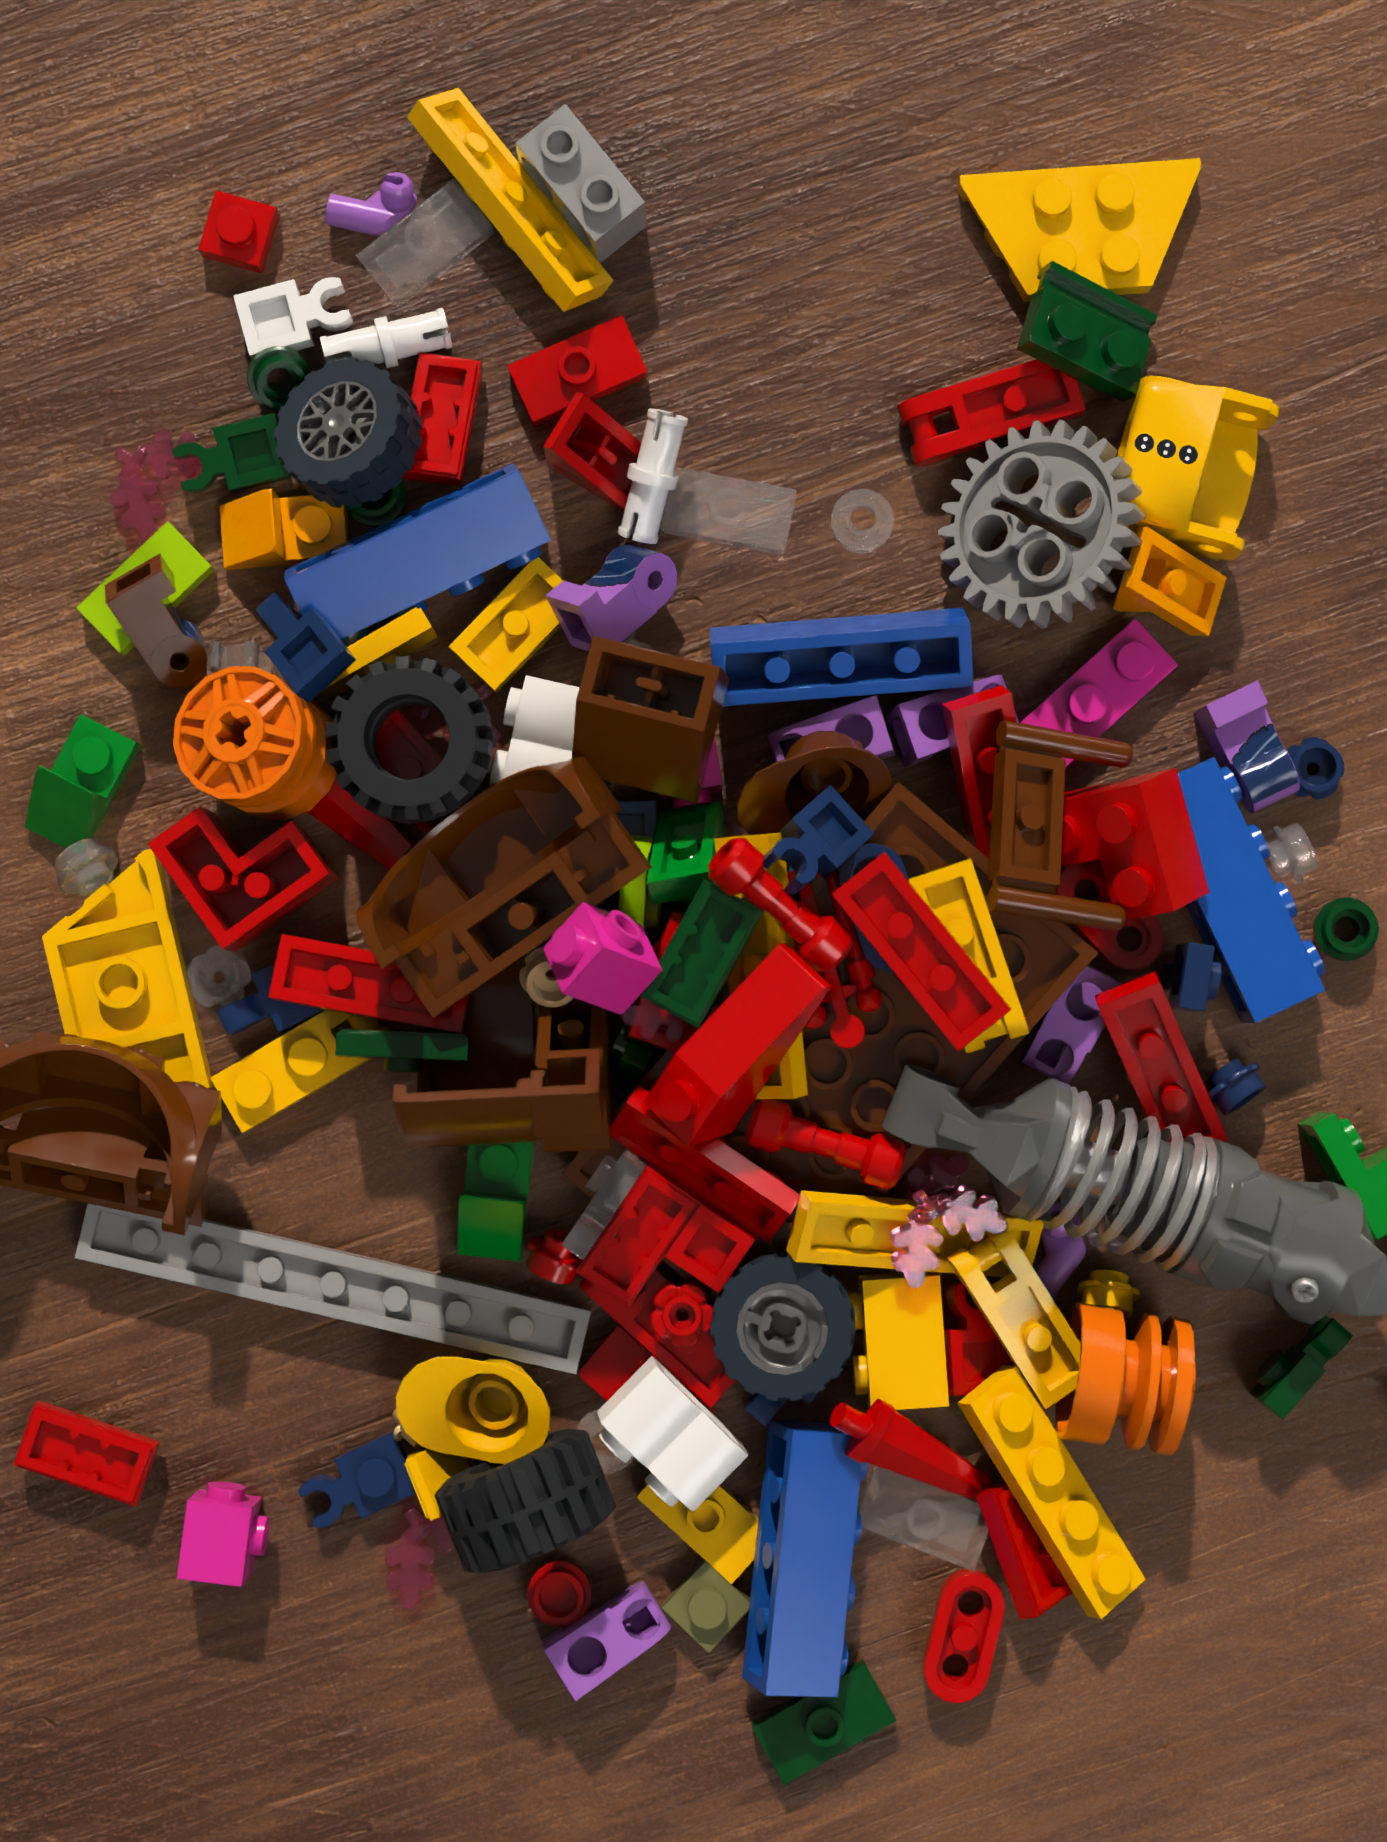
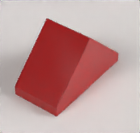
(593, 451)

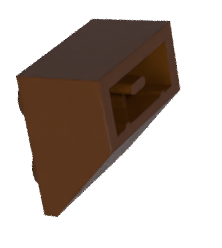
(648, 717)

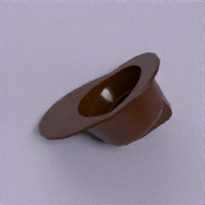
(808, 769)

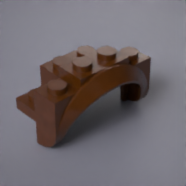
(499, 879)
(99, 1125)

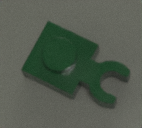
(242, 455)
(1289, 1376)

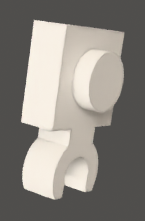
(284, 318)

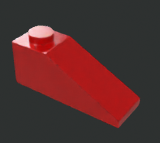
(737, 1049)

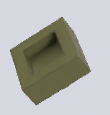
(706, 1605)

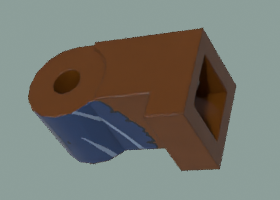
(165, 641)

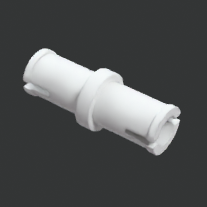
(390, 340)
(652, 476)

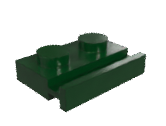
(1087, 332)

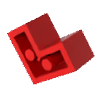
(1142, 841)
(237, 891)

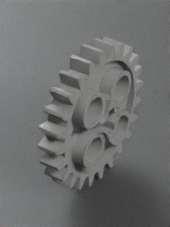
(1068, 471)

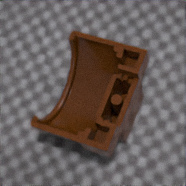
(527, 1079)

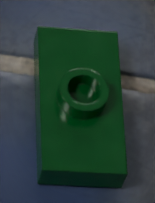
(703, 953)
(403, 1049)
(818, 1728)

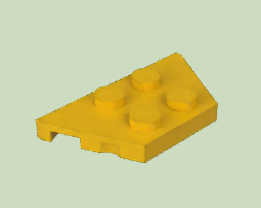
(1091, 219)
(125, 972)

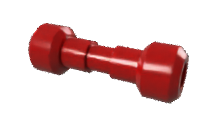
(740, 870)
(876, 1158)

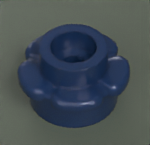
(1329, 765)
(1235, 1086)

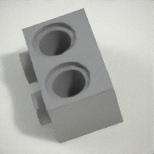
(582, 183)

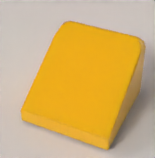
(428, 1472)

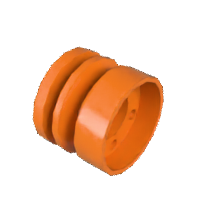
(254, 743)
(1137, 1379)

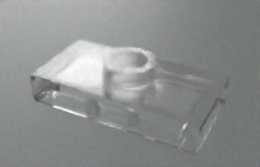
(425, 243)
(729, 511)
(923, 1517)

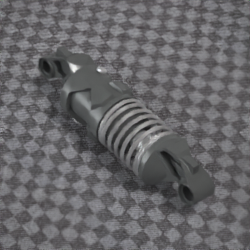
(1186, 1202)

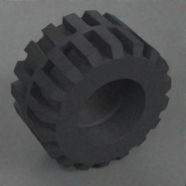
(372, 702)
(525, 1506)

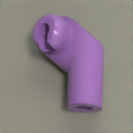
(377, 213)
(1061, 1254)

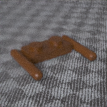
(1030, 823)

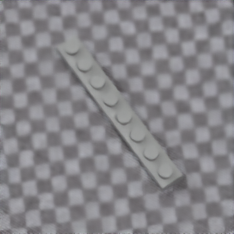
(341, 1286)

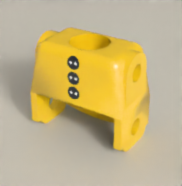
(1194, 461)

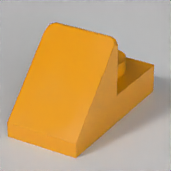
(277, 530)
(1170, 585)

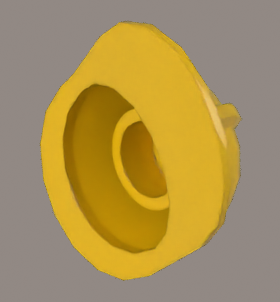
(473, 1408)

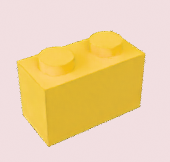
(900, 1341)

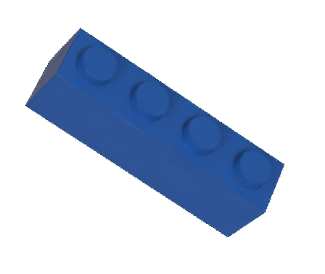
(421, 555)
(844, 656)
(1245, 911)
(803, 1561)

